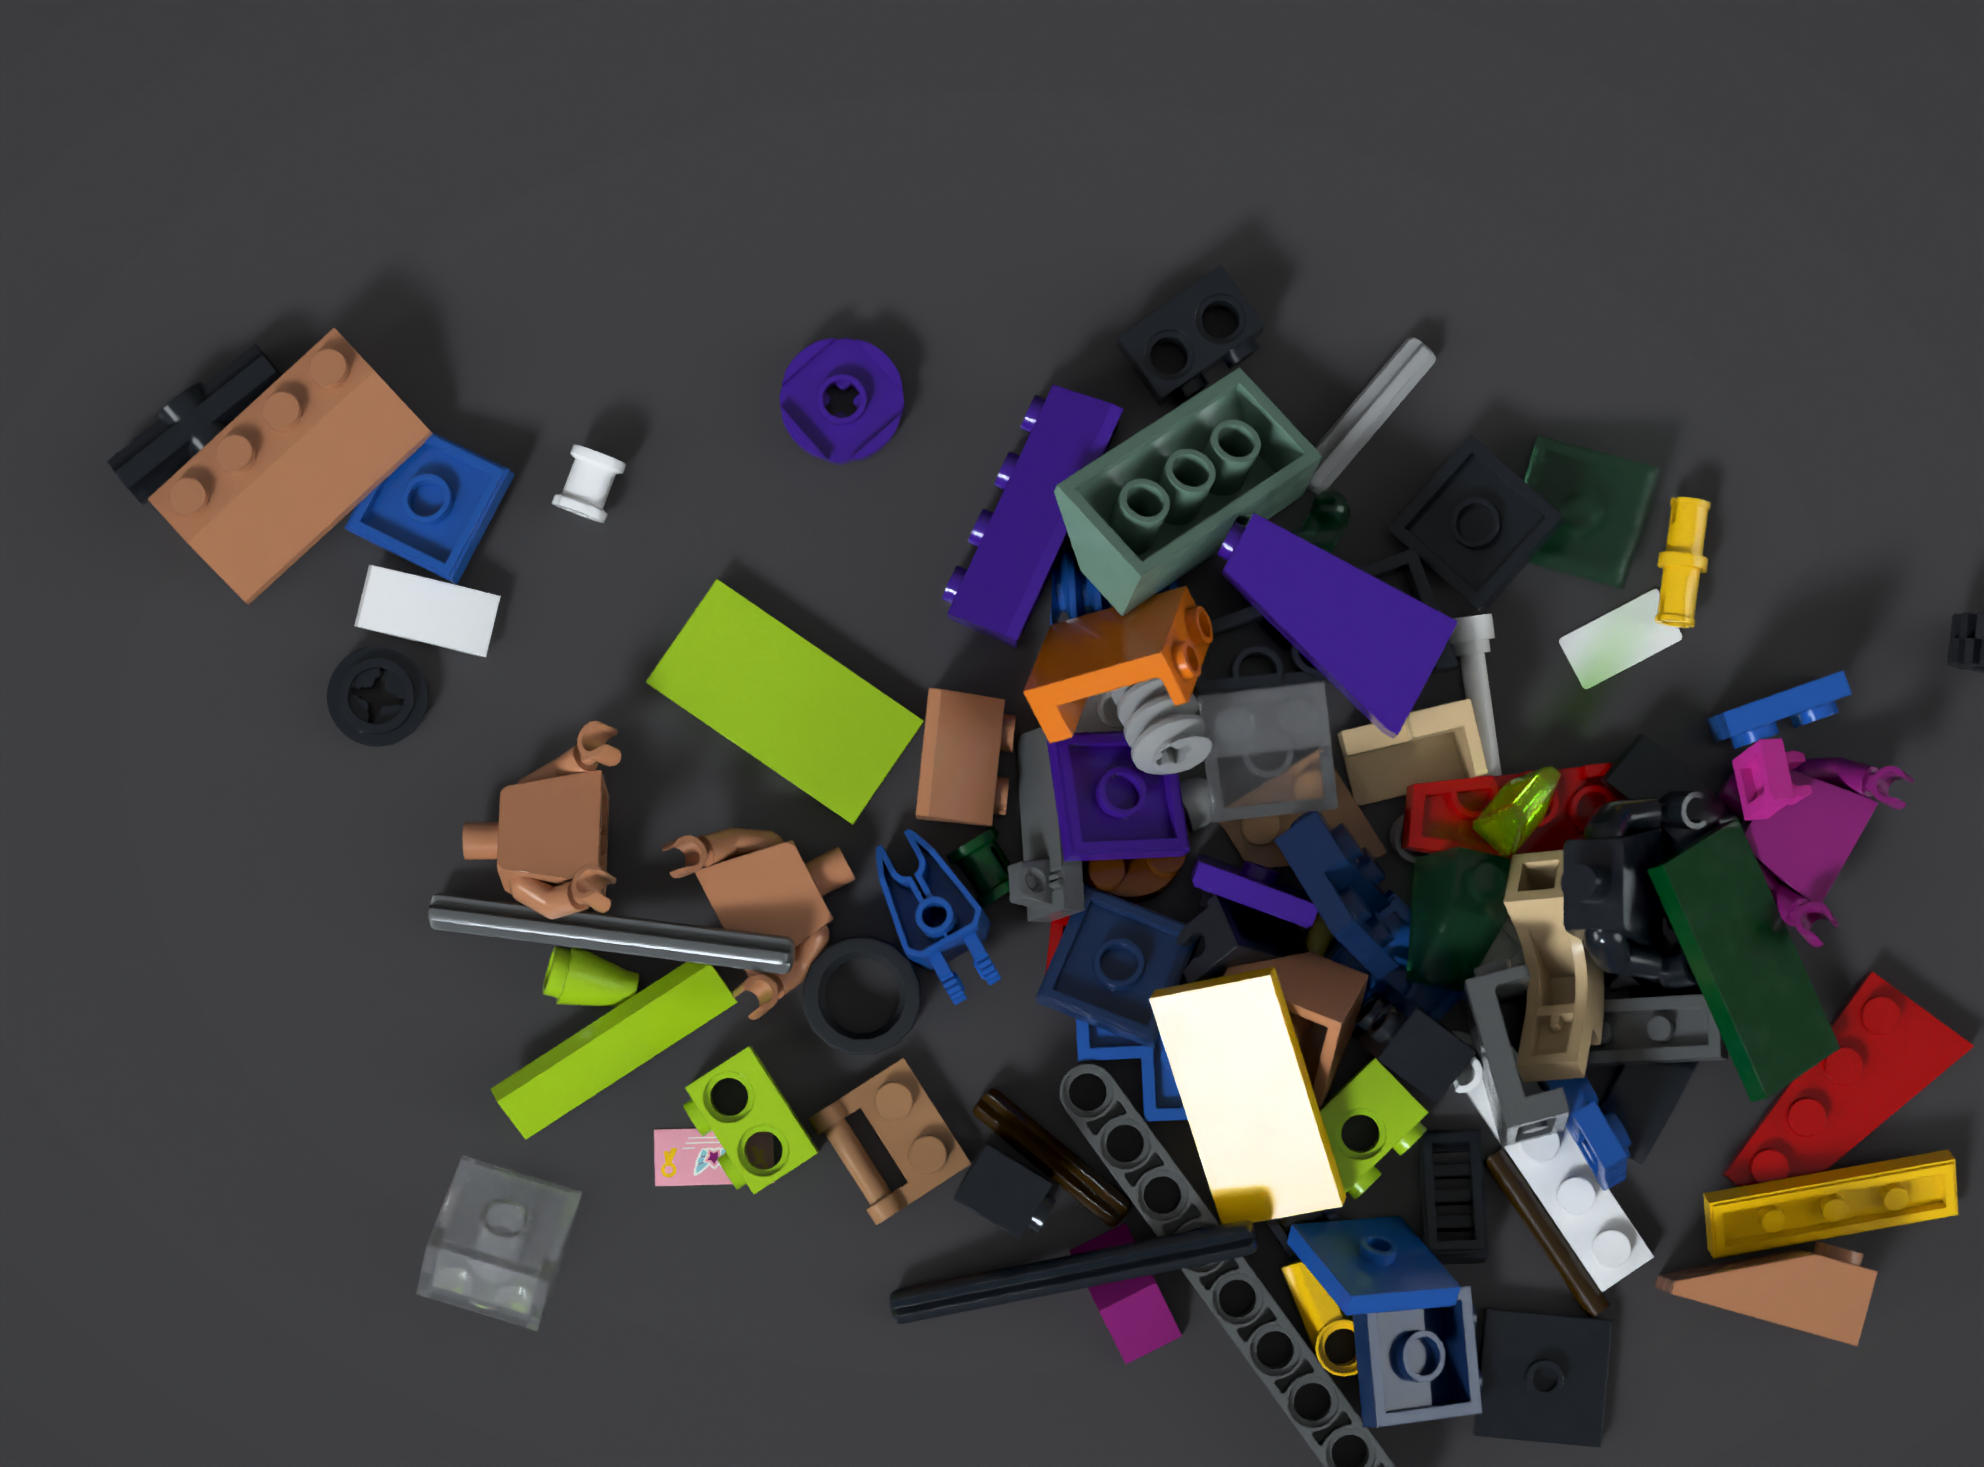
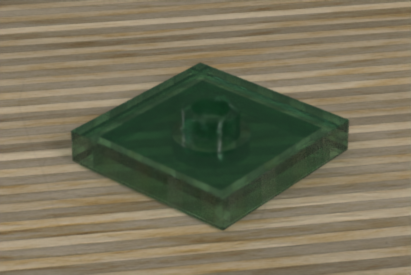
(1603, 506)

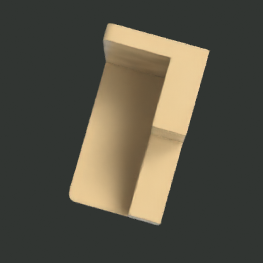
(1430, 748)

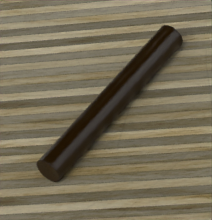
(1546, 1232)

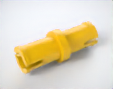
(1682, 562)

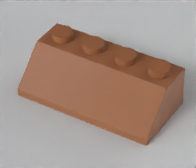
(290, 466)

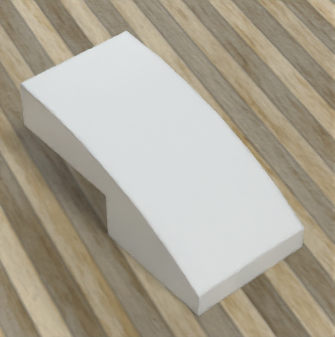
(427, 611)

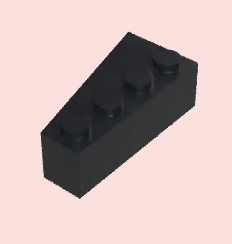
(1255, 655)

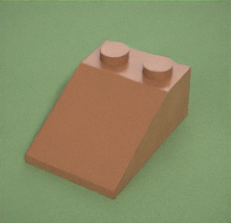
(1792, 1287)

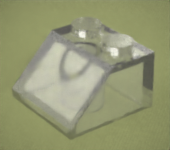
(1269, 752)
(498, 1243)

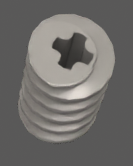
(1161, 734)

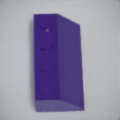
(1027, 528)

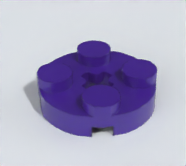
(842, 364)

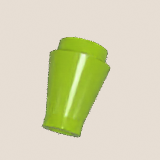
(586, 979)

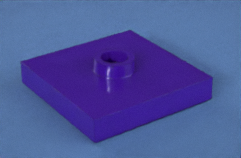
(1112, 806)
(1254, 887)

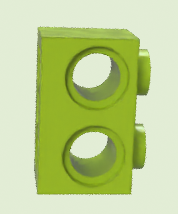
(765, 1111)

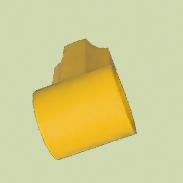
(1318, 1314)

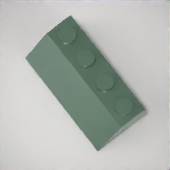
(1180, 486)

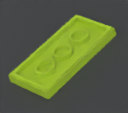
(785, 701)

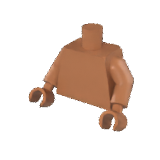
(554, 830)
(766, 889)

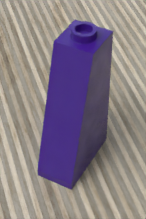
(1341, 619)

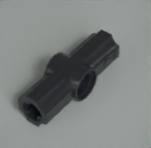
(192, 423)

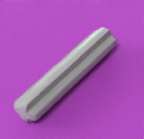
(1370, 410)

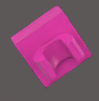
(1766, 780)

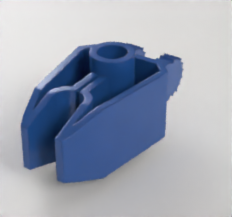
(936, 926)

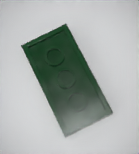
(1744, 959)

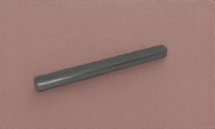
(614, 934)

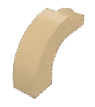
(1565, 983)

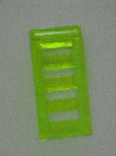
(1517, 810)

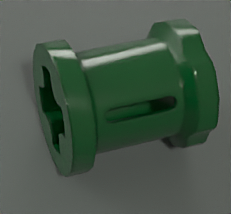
(984, 866)

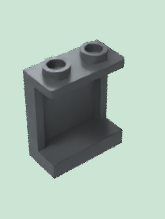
(1514, 1115)

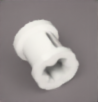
(588, 483)

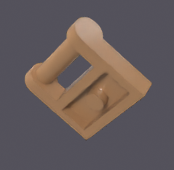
(909, 1130)

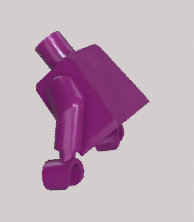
(1811, 840)

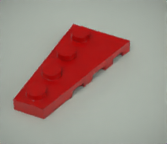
(1443, 812)
(1883, 1061)

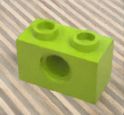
(1397, 1115)

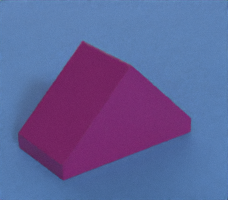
(1131, 1307)

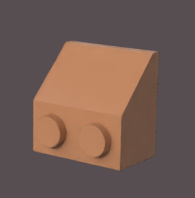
(962, 758)

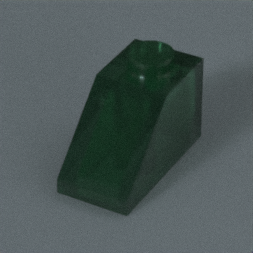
(1454, 915)

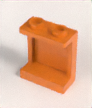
(1111, 651)

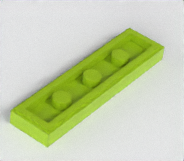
(612, 1046)

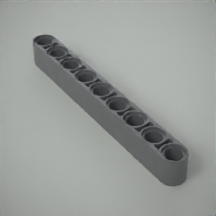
(1208, 1279)

